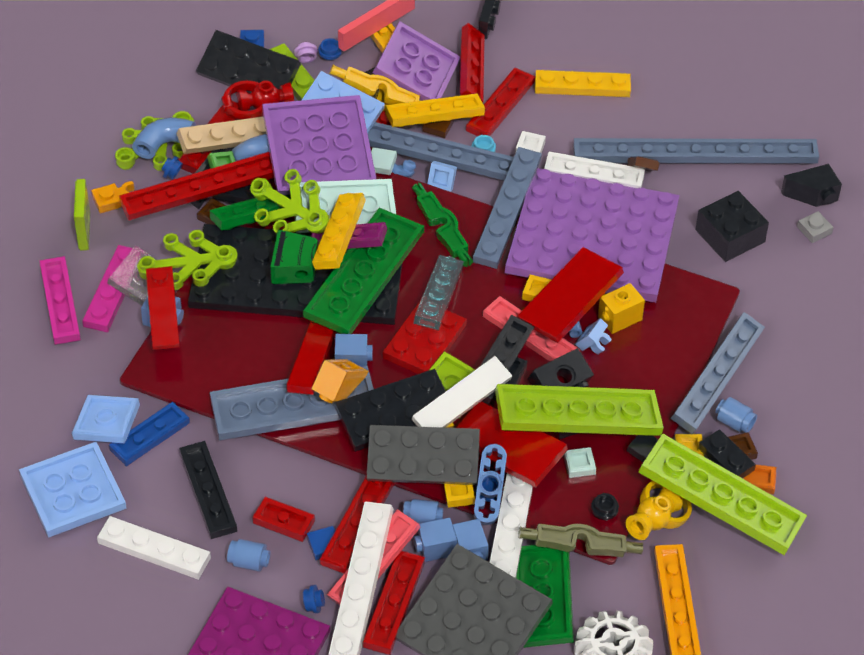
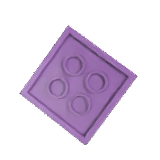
(417, 63)

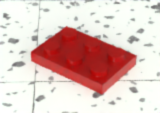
(420, 346)

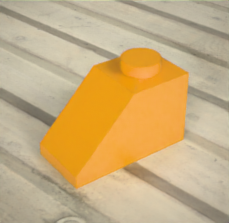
(338, 379)

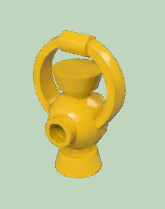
(655, 512)

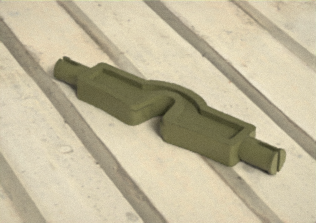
(565, 539)

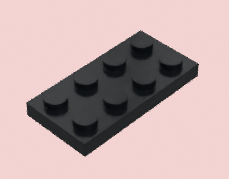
(236, 60)
(387, 405)

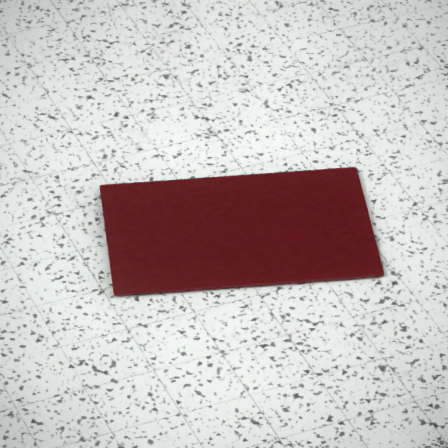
(656, 354)

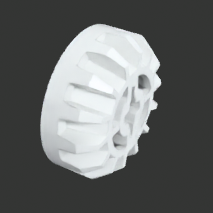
(613, 640)

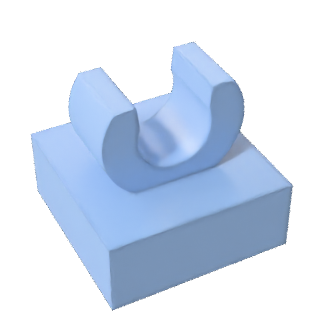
(442, 175)
(592, 336)

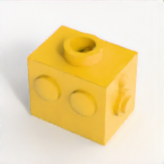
(621, 308)

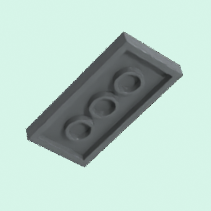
(423, 455)

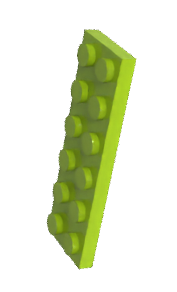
(578, 409)
(723, 494)

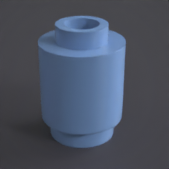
(736, 415)
(423, 510)
(248, 555)

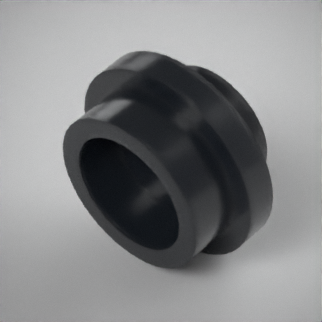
(605, 506)

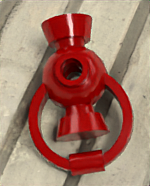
(261, 94)

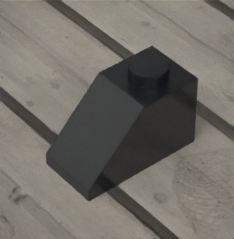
(813, 186)

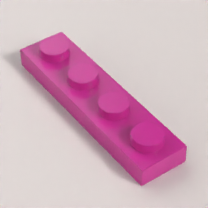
(107, 298)
(59, 300)

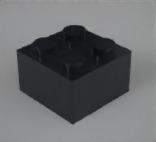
(732, 226)

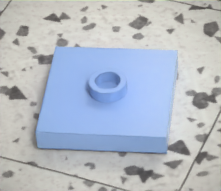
(106, 419)

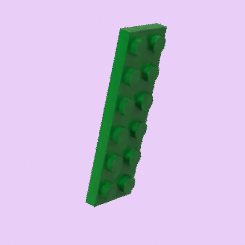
(363, 275)

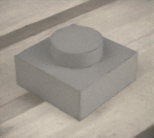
(815, 227)

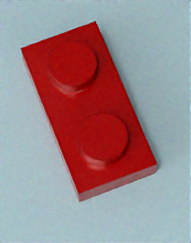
(283, 519)

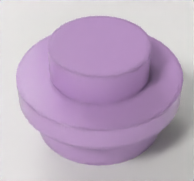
(305, 52)

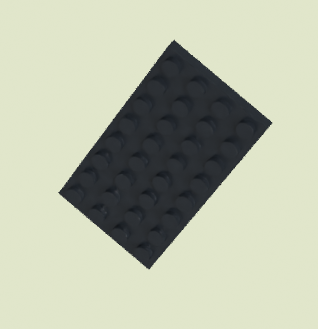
(249, 285)

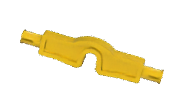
(370, 83)

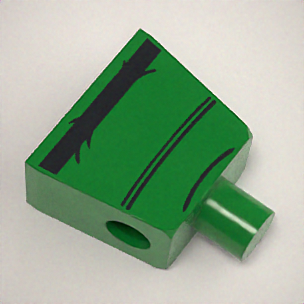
(293, 258)

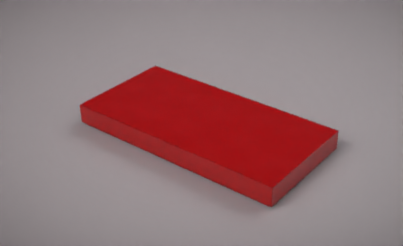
(570, 294)
(528, 452)

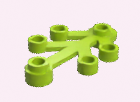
(127, 157)
(291, 206)
(218, 256)

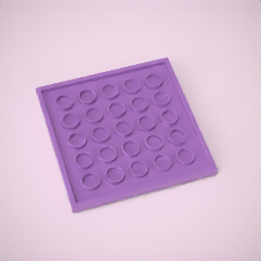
(604, 217)

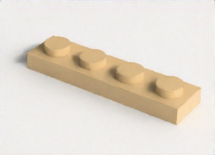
(219, 135)

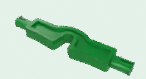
(448, 233)

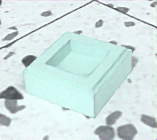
(383, 160)
(580, 462)

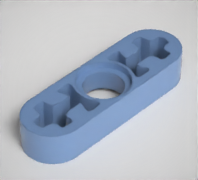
(500, 465)

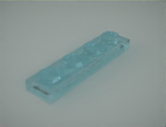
(438, 292)

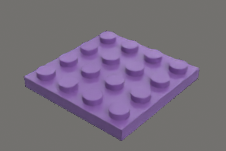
(319, 139)

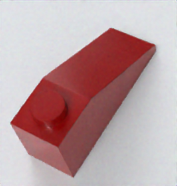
(162, 308)

